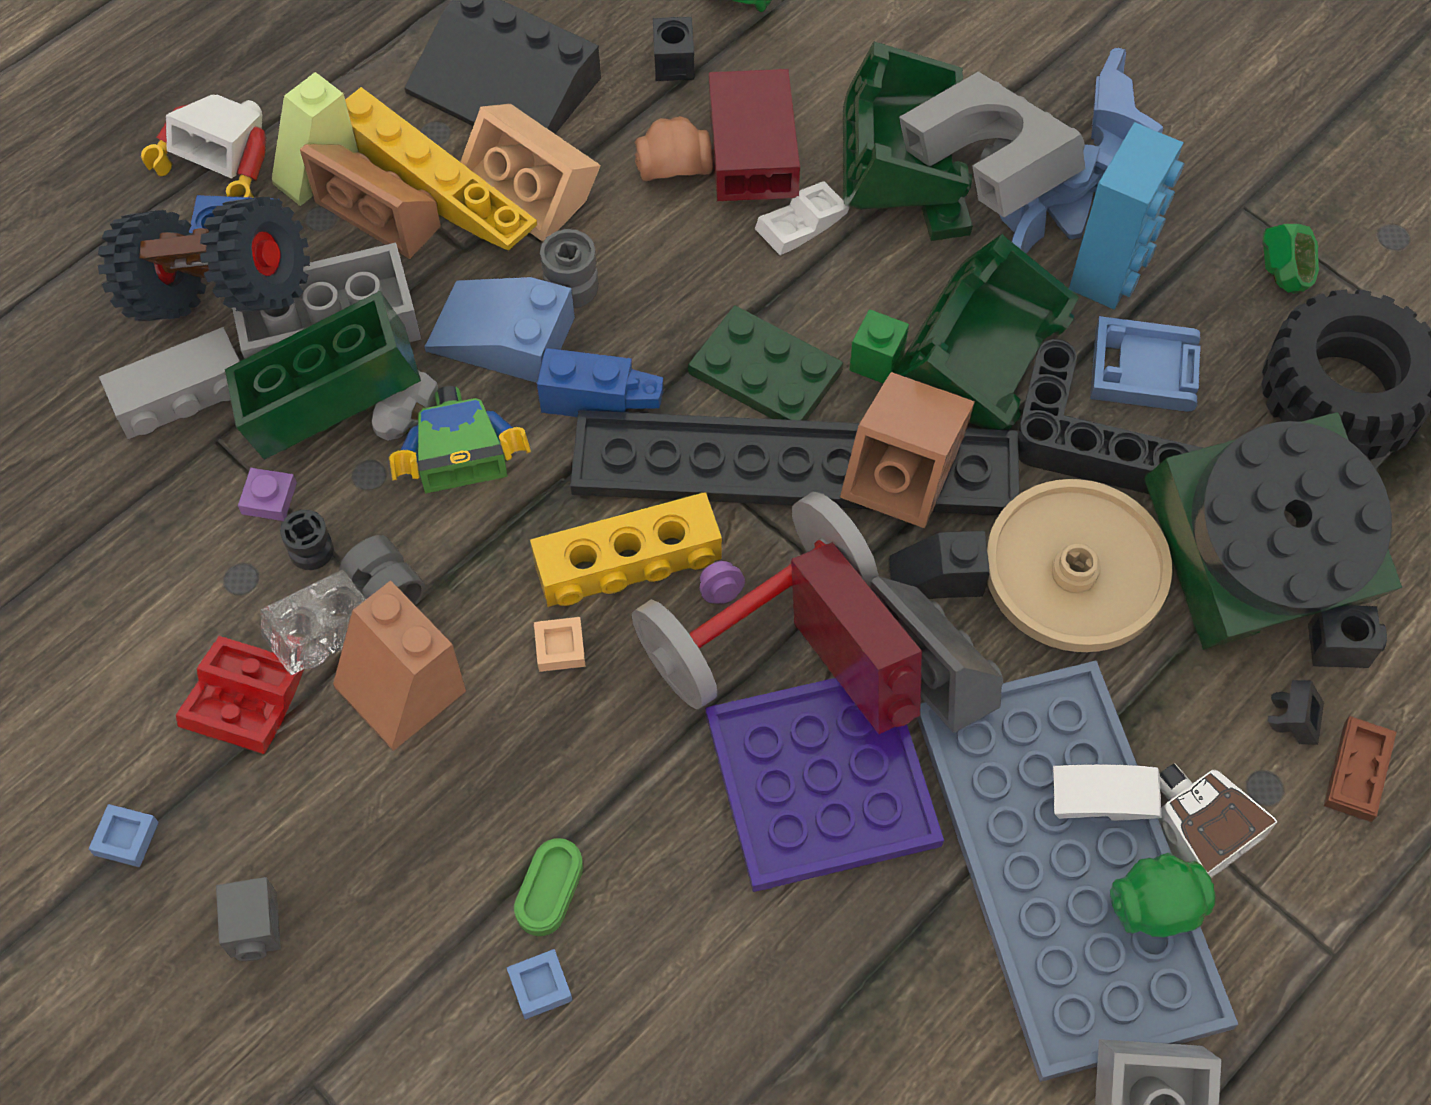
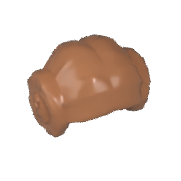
(673, 149)

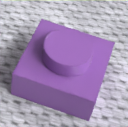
(267, 494)

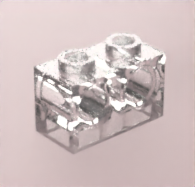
(311, 614)

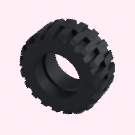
(1361, 330)

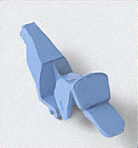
(1071, 200)

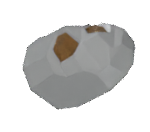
(400, 411)

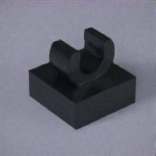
(1303, 712)

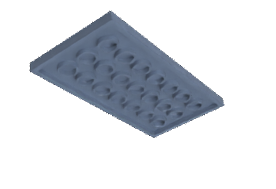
(1051, 878)

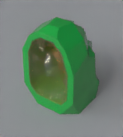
(1291, 256)

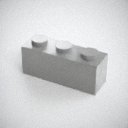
(170, 383)

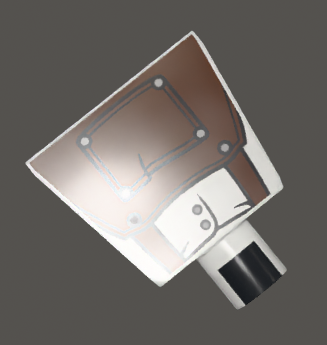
(1210, 819)

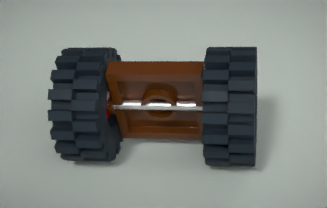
(246, 250)

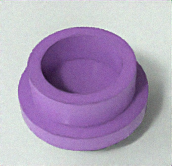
(721, 582)

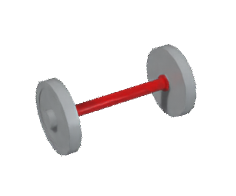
(677, 652)

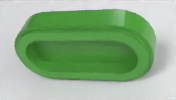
(548, 887)

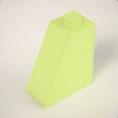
(310, 115)

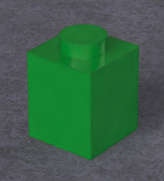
(878, 346)

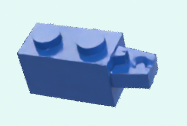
(594, 383)

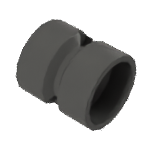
(570, 261)
(377, 562)

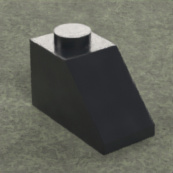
(944, 565)

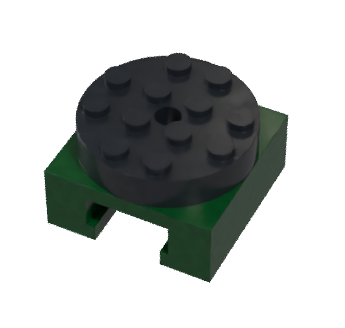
(1240, 554)

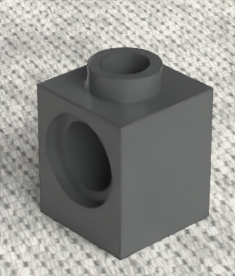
(248, 918)

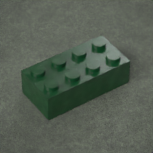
(321, 375)

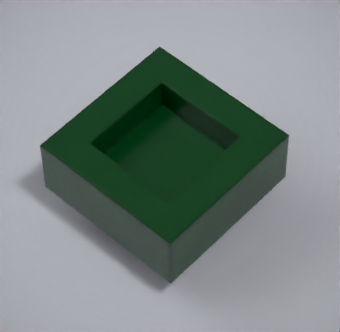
(947, 220)

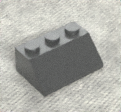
(953, 673)

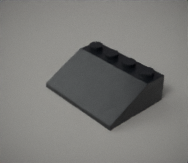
(503, 56)

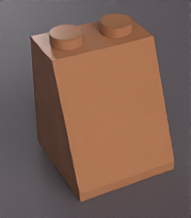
(906, 449)
(396, 666)

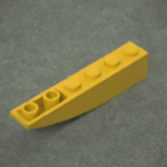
(424, 165)

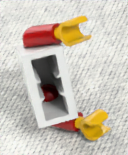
(216, 136)

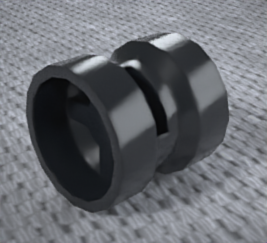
(307, 539)

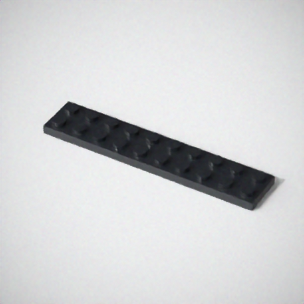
(764, 461)

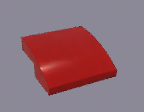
(239, 695)

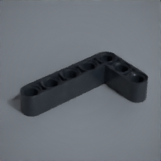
(1064, 433)

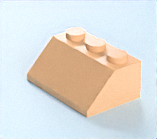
(529, 166)

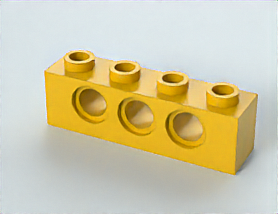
(641, 531)

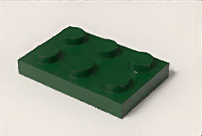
(765, 367)

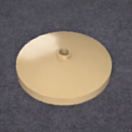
(1078, 565)

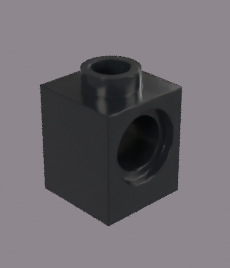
(673, 48)
(1333, 649)

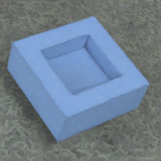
(123, 835)
(539, 984)

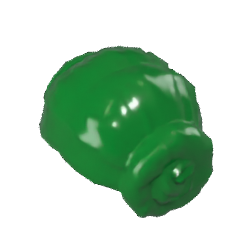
(1163, 896)

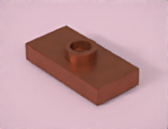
(1360, 769)

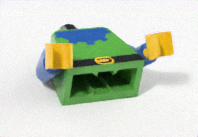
(457, 444)

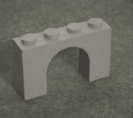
(980, 109)

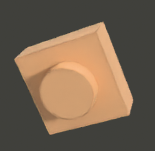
(559, 644)

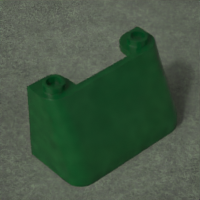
(875, 158)
(989, 330)

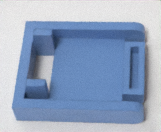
(1151, 364)

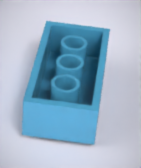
(1127, 215)

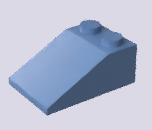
(503, 324)

